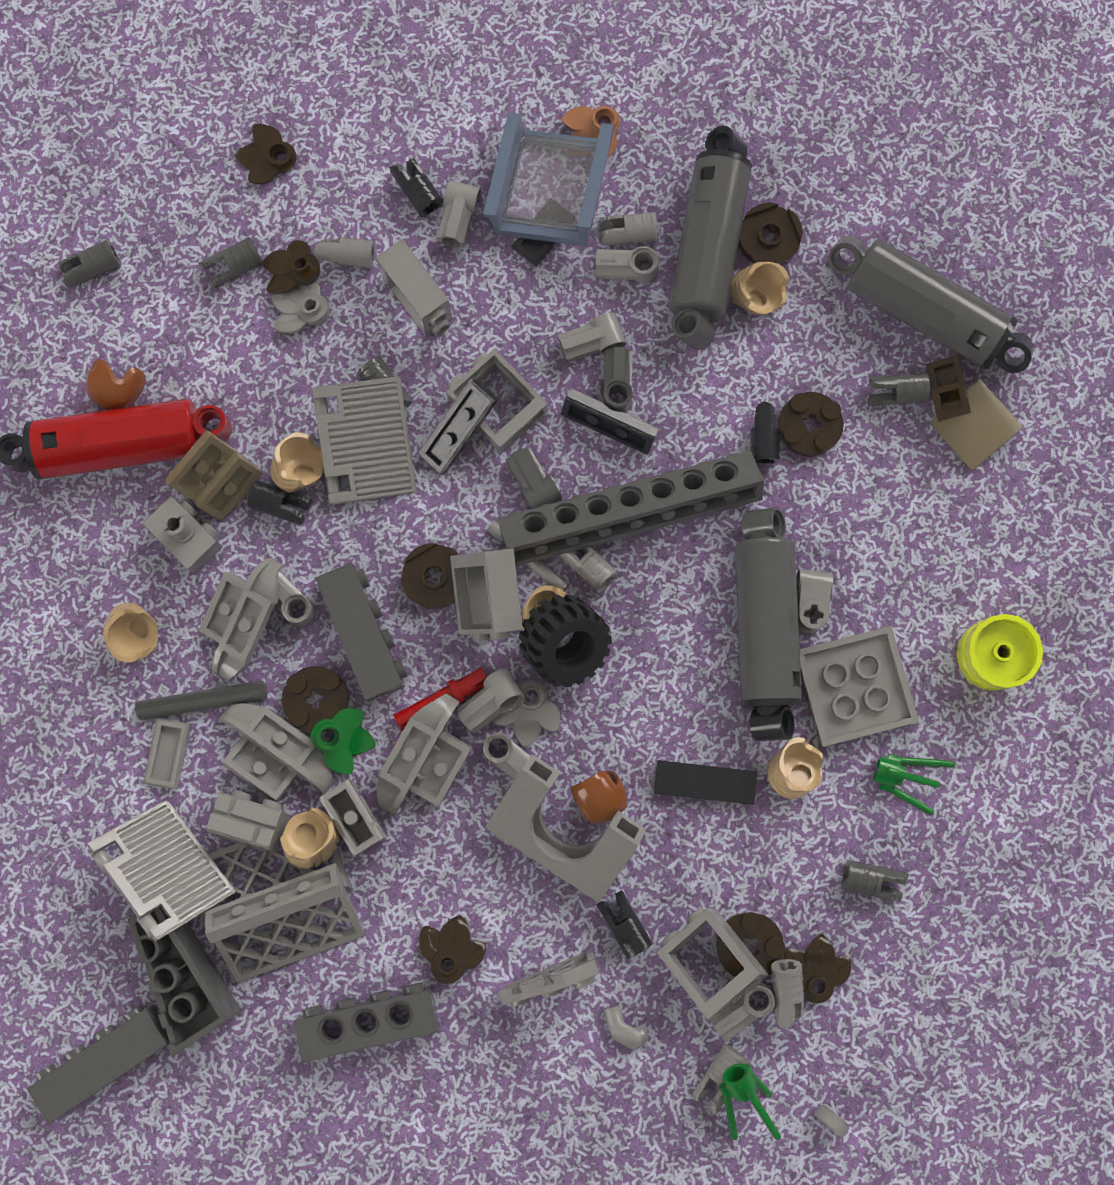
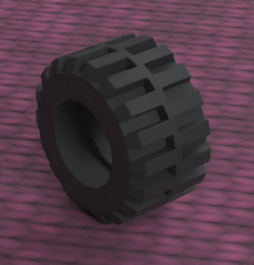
(582, 652)

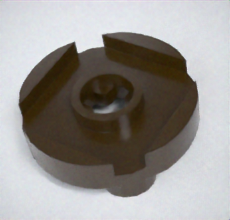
(776, 220)
(827, 415)
(416, 572)
(301, 685)
(753, 925)

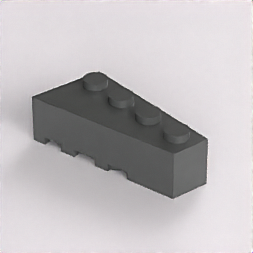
(184, 982)

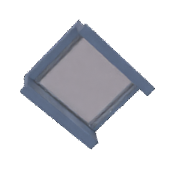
(546, 183)

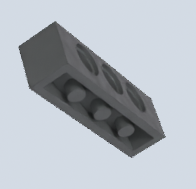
(317, 1043)

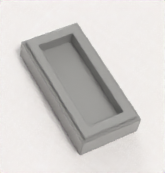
(167, 753)

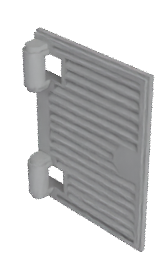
(365, 440)
(161, 868)

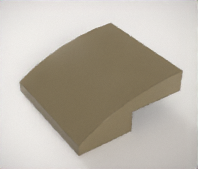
(981, 431)
(214, 475)

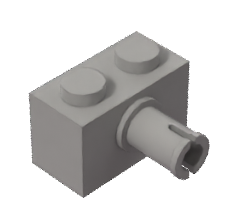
(182, 534)

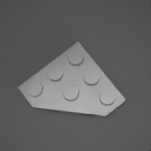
(574, 971)

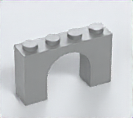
(587, 866)

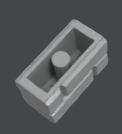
(353, 817)
(247, 821)

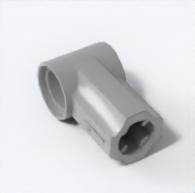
(458, 213)
(622, 264)
(597, 336)
(290, 597)
(498, 697)
(512, 761)
(743, 1013)

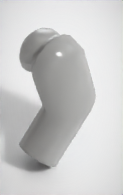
(621, 1032)

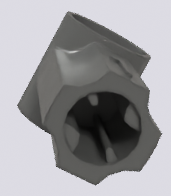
(618, 377)
(534, 483)

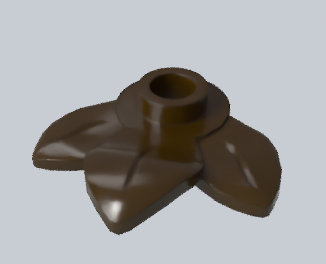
(261, 155)
(291, 267)
(451, 944)
(820, 964)

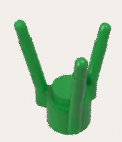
(892, 773)
(741, 1084)

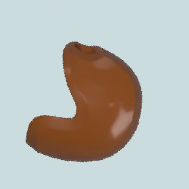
(111, 392)
(600, 797)

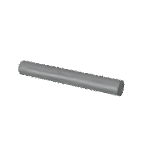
(538, 567)

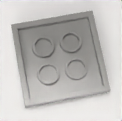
(856, 686)

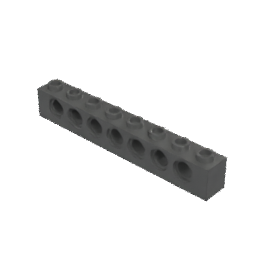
(654, 504)

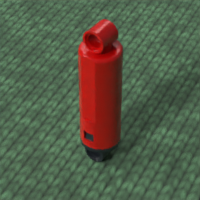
(110, 438)

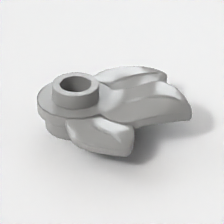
(296, 307)
(531, 717)

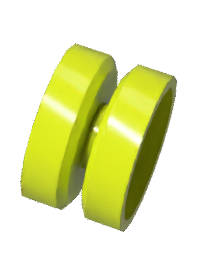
(1019, 647)

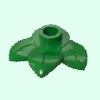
(346, 739)

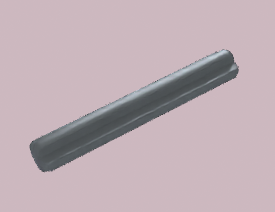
(200, 700)

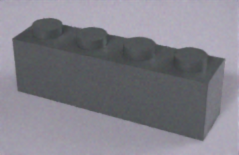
(360, 631)
(99, 1064)

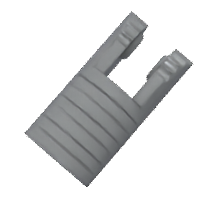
(628, 228)
(347, 252)
(591, 568)
(787, 991)
(724, 1059)

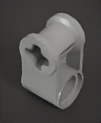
(813, 595)

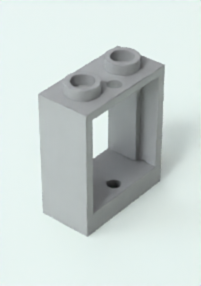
(415, 289)
(523, 420)
(486, 594)
(736, 988)

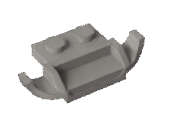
(240, 615)
(272, 752)
(422, 758)

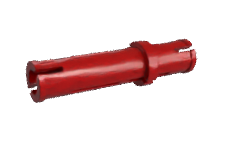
(457, 689)

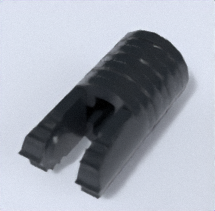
(418, 188)
(765, 435)
(273, 499)
(629, 931)

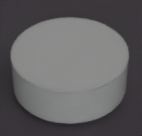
(831, 1121)

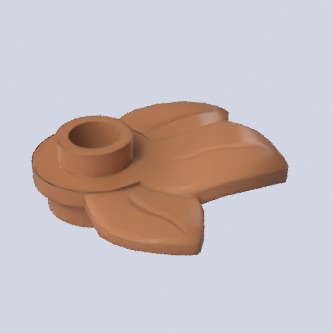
(585, 122)

